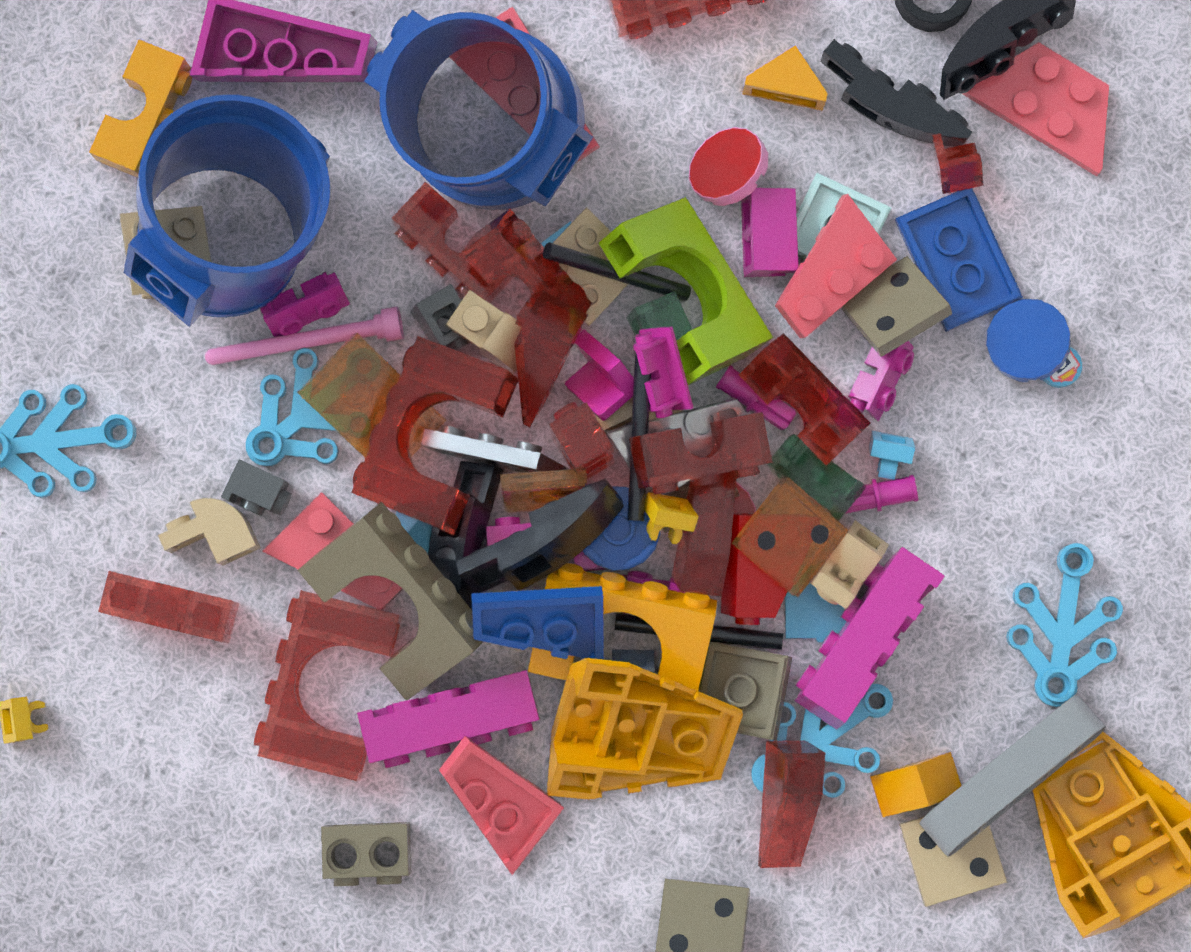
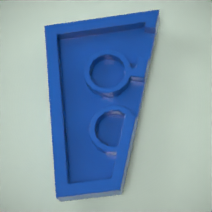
(547, 619)

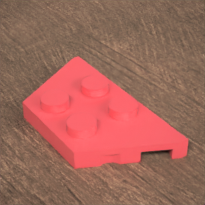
(1051, 103)

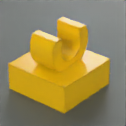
(671, 513)
(16, 719)

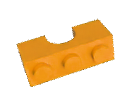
(162, 79)

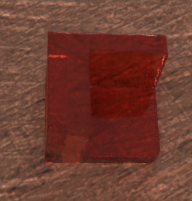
(957, 166)

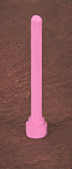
(384, 325)

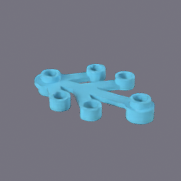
(301, 417)
(47, 441)
(1063, 632)
(828, 734)

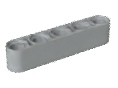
(1012, 775)

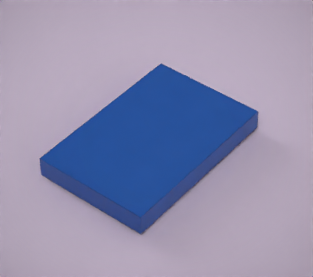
(959, 256)

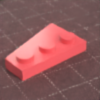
(837, 268)
(313, 531)
(500, 801)

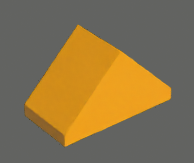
(787, 81)
(916, 785)

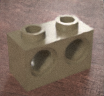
(365, 841)

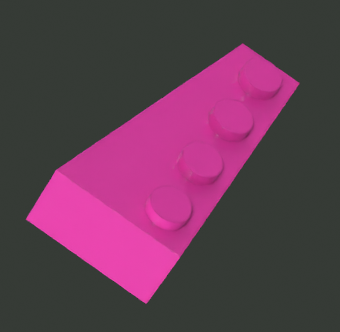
(276, 47)
(867, 637)
(448, 717)

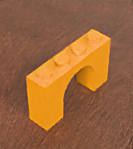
(678, 618)

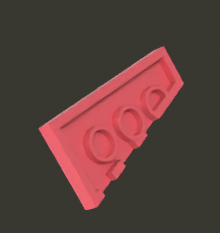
(508, 76)

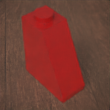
(747, 589)

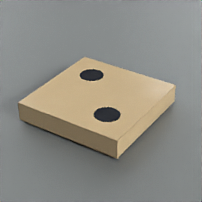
(944, 877)

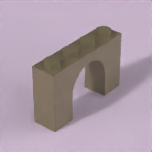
(384, 549)

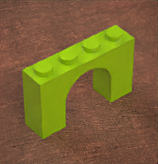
(679, 241)

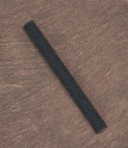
(604, 268)
(640, 427)
(719, 633)

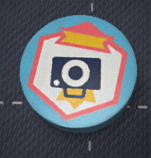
(1068, 372)

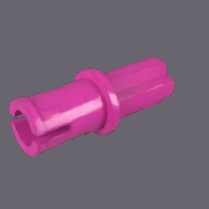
(776, 412)
(885, 494)

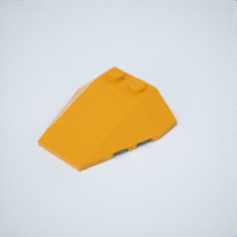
(634, 730)
(1113, 837)

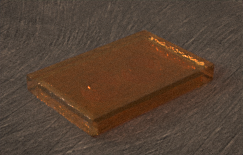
(353, 394)

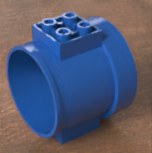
(240, 138)
(547, 155)

